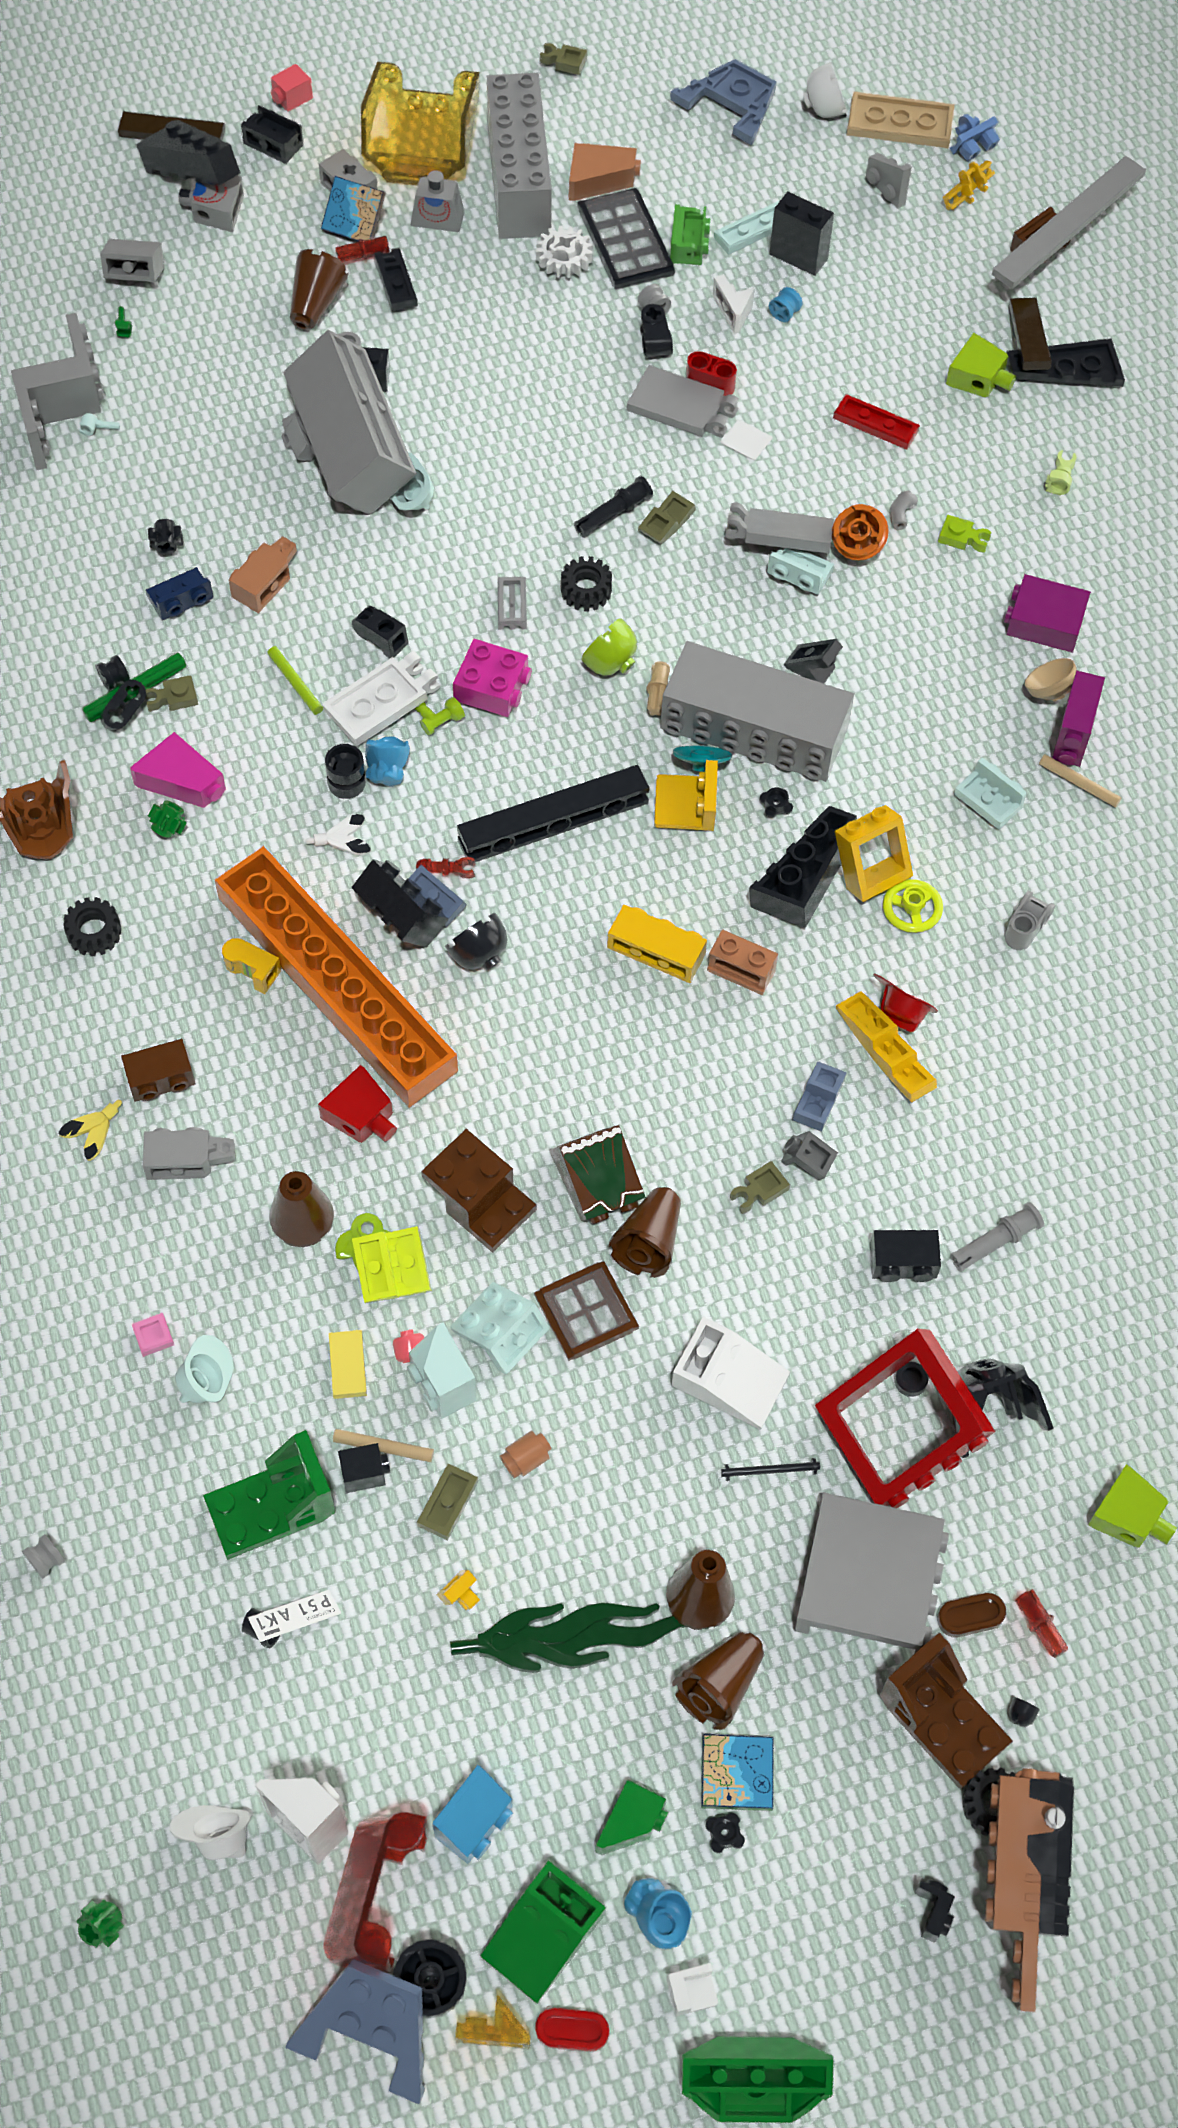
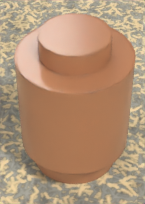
(526, 1454)

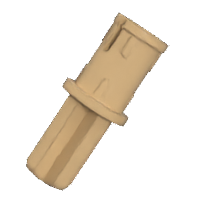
(657, 686)

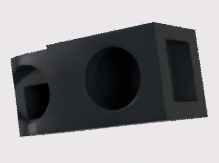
(381, 630)

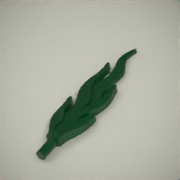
(559, 1642)

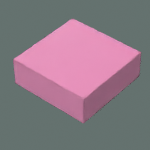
(152, 1334)

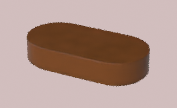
(971, 1615)

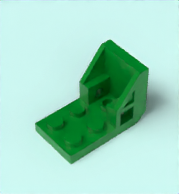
(272, 1502)

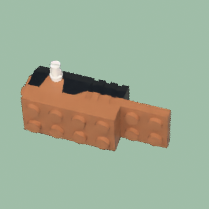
(1030, 1867)

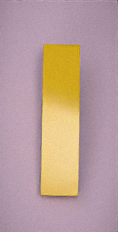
(884, 1045)

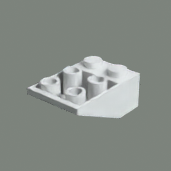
(729, 1373)

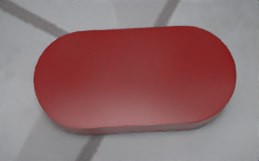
(572, 2030)

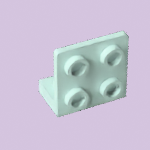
(502, 1325)

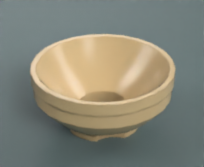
(1051, 679)

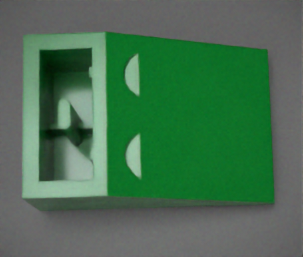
(543, 1932)

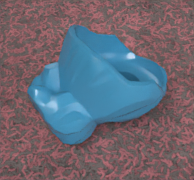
(386, 760)
(659, 1912)

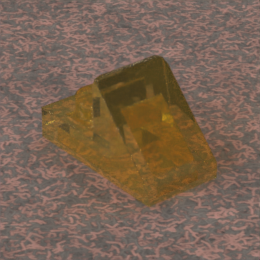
(505, 2032)

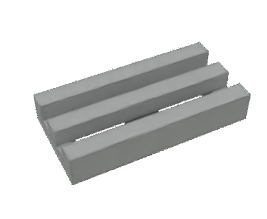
(512, 621)

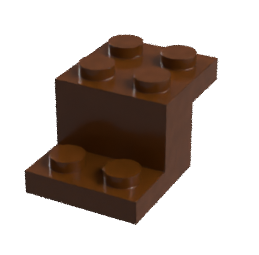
(479, 1190)

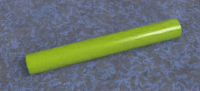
(295, 680)

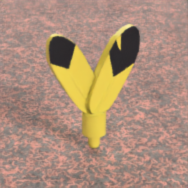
(94, 1123)

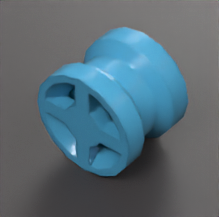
(785, 304)

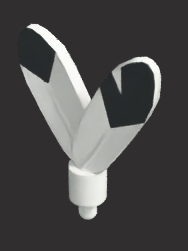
(340, 837)

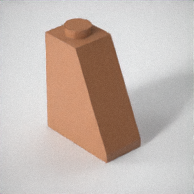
(601, 170)

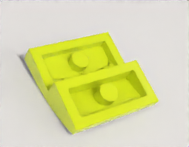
(391, 1264)

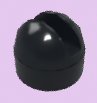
(1022, 1712)

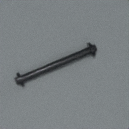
(770, 1469)

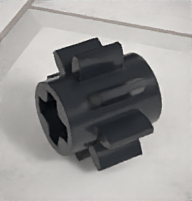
(165, 536)

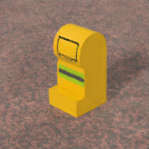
(252, 962)

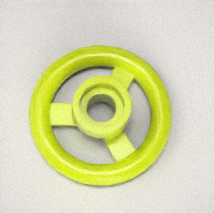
(918, 892)

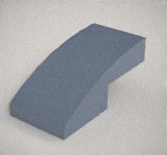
(819, 1096)

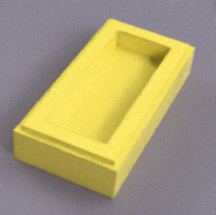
(347, 1364)

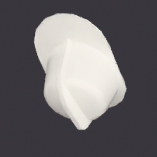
(213, 1829)

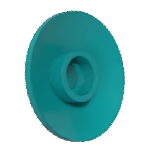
(699, 754)

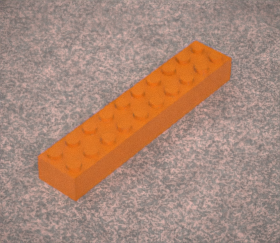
(337, 976)

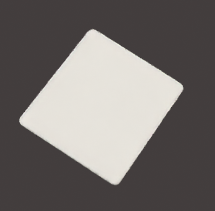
(746, 439)

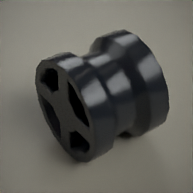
(112, 672)

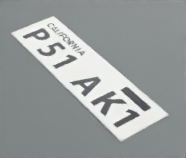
(294, 1615)

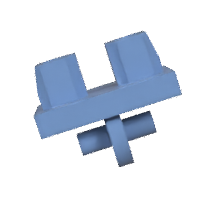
(970, 133)

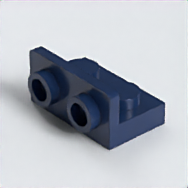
(180, 593)

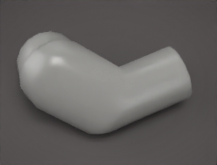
(899, 506)

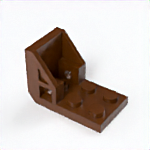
(941, 1714)

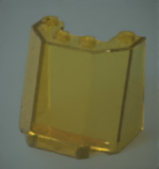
(416, 130)

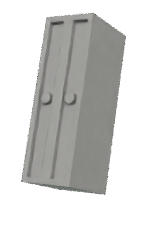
(519, 155)
(348, 423)
(756, 711)

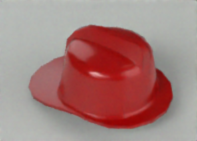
(902, 1007)

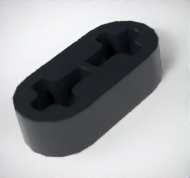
(128, 709)

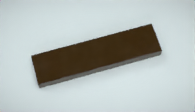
(144, 125)
(1029, 333)

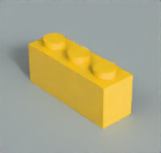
(657, 943)

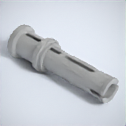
(1009, 1230)

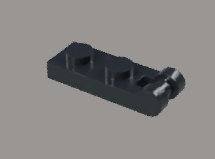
(395, 279)

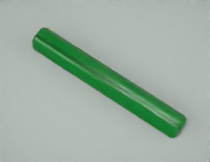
(148, 678)

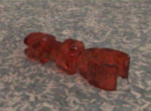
(447, 866)

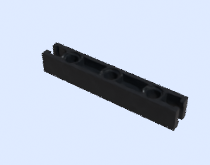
(553, 814)

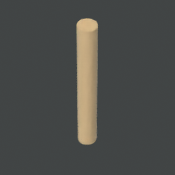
(1080, 780)
(385, 1445)

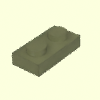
(447, 1501)

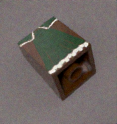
(598, 1174)

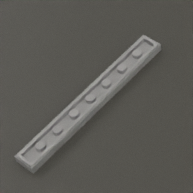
(1068, 222)

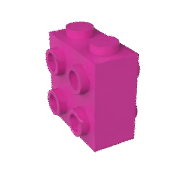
(491, 678)

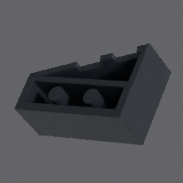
(400, 903)

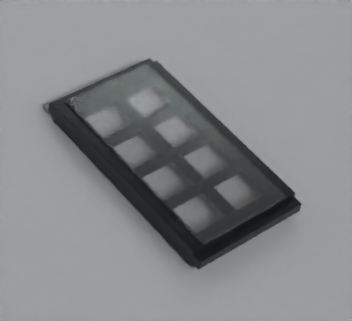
(625, 238)

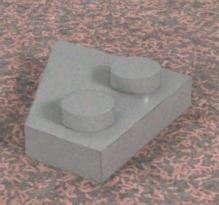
(889, 178)

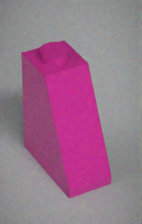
(179, 773)

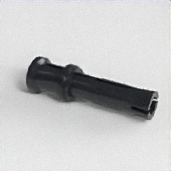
(622, 501)

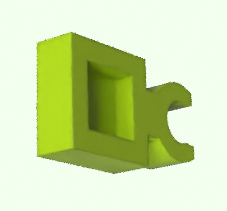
(960, 532)

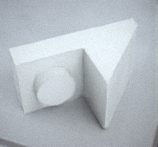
(732, 304)

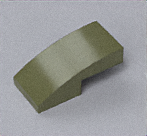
(668, 518)

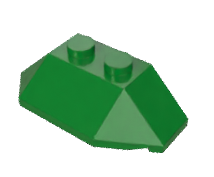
(757, 2078)

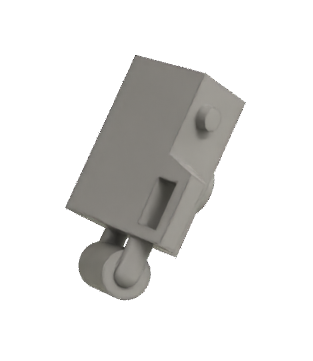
(296, 438)

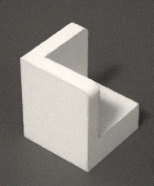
(692, 1989)

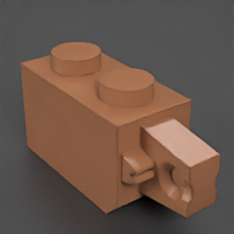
(262, 574)

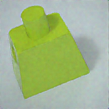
(980, 368)
(1133, 1511)

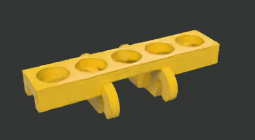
(967, 184)

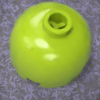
(612, 650)

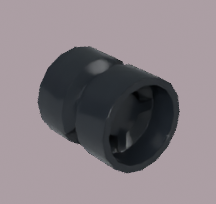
(345, 771)

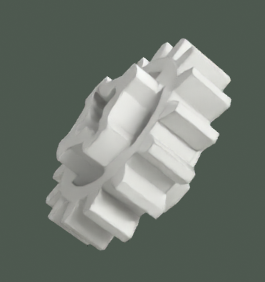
(561, 251)

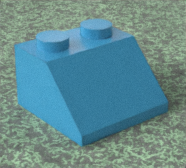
(473, 1816)

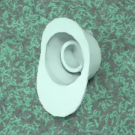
(417, 491)
(205, 1371)

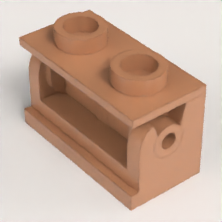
(742, 962)

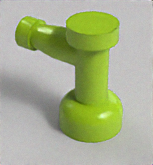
(430, 720)

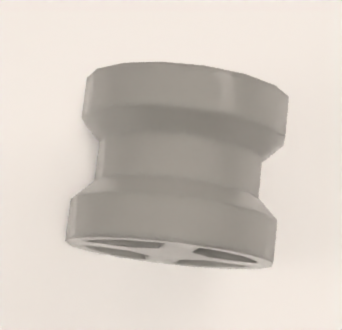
(654, 295)
(43, 1556)

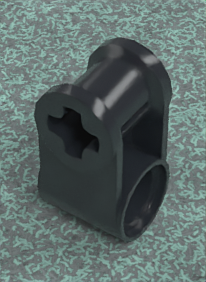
(655, 332)

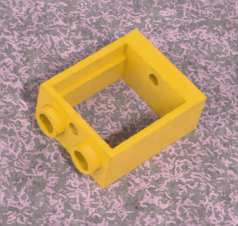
(886, 873)

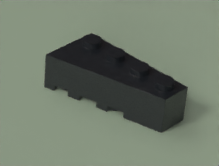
(189, 154)
(804, 873)

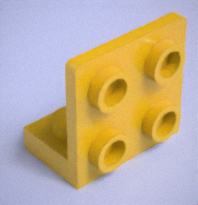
(687, 800)

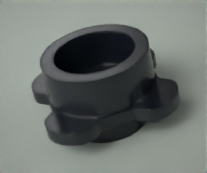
(776, 795)
(728, 1823)

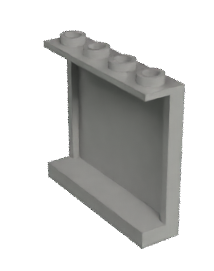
(873, 1572)

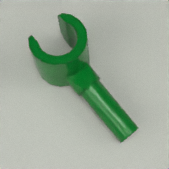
(124, 328)

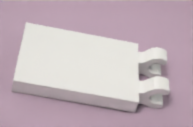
(381, 697)

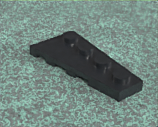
(1076, 363)

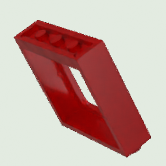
(973, 1422)

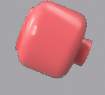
(405, 1343)

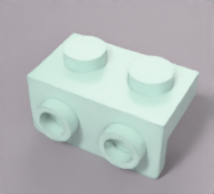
(800, 568)
(991, 793)

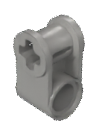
(1030, 917)

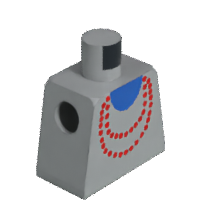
(215, 204)
(437, 204)

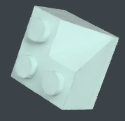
(442, 1373)

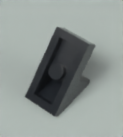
(814, 659)

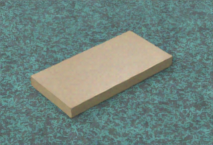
(900, 119)

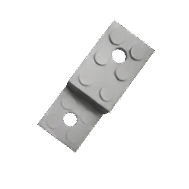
(58, 390)

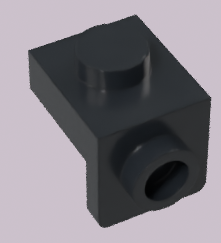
(939, 1917)

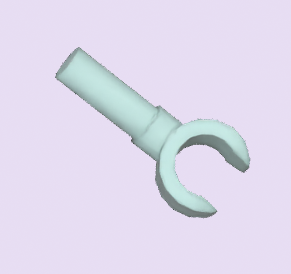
(90, 422)

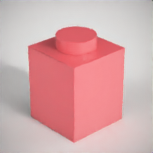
(291, 88)

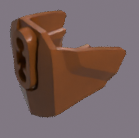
(53, 829)

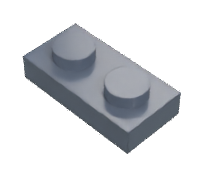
(438, 891)

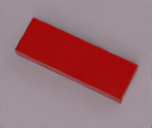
(876, 421)

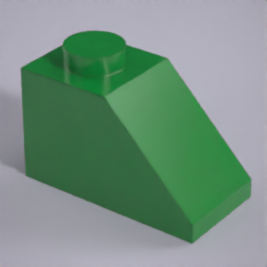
(632, 1819)

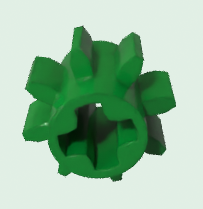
(167, 819)
(100, 1923)

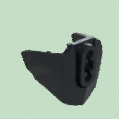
(1011, 1384)

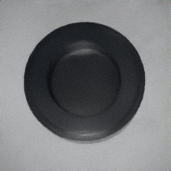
(911, 1379)

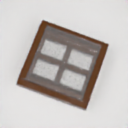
(586, 1310)

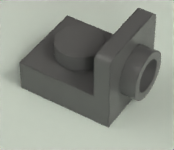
(809, 1154)

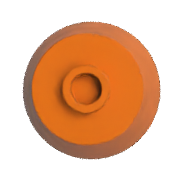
(860, 532)

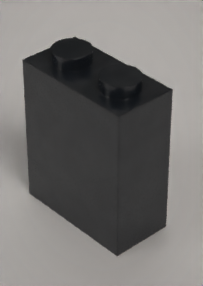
(801, 233)

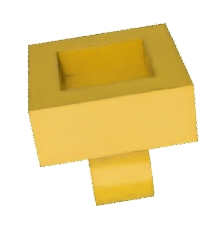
(459, 1590)

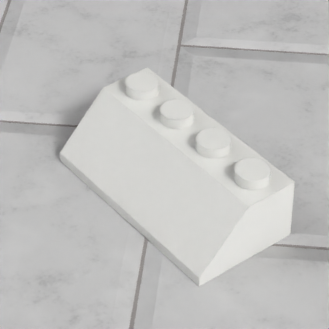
(306, 1813)

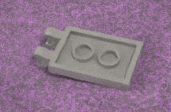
(682, 402)
(780, 529)

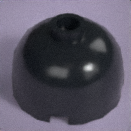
(480, 944)
(438, 1961)

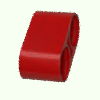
(712, 371)

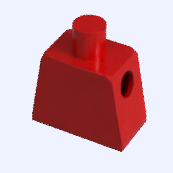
(359, 1107)

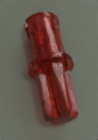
(362, 249)
(1041, 1623)

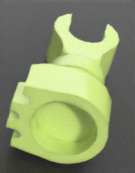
(1060, 479)

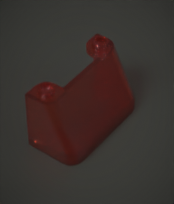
(349, 1929)

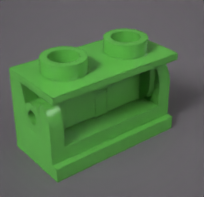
(688, 235)

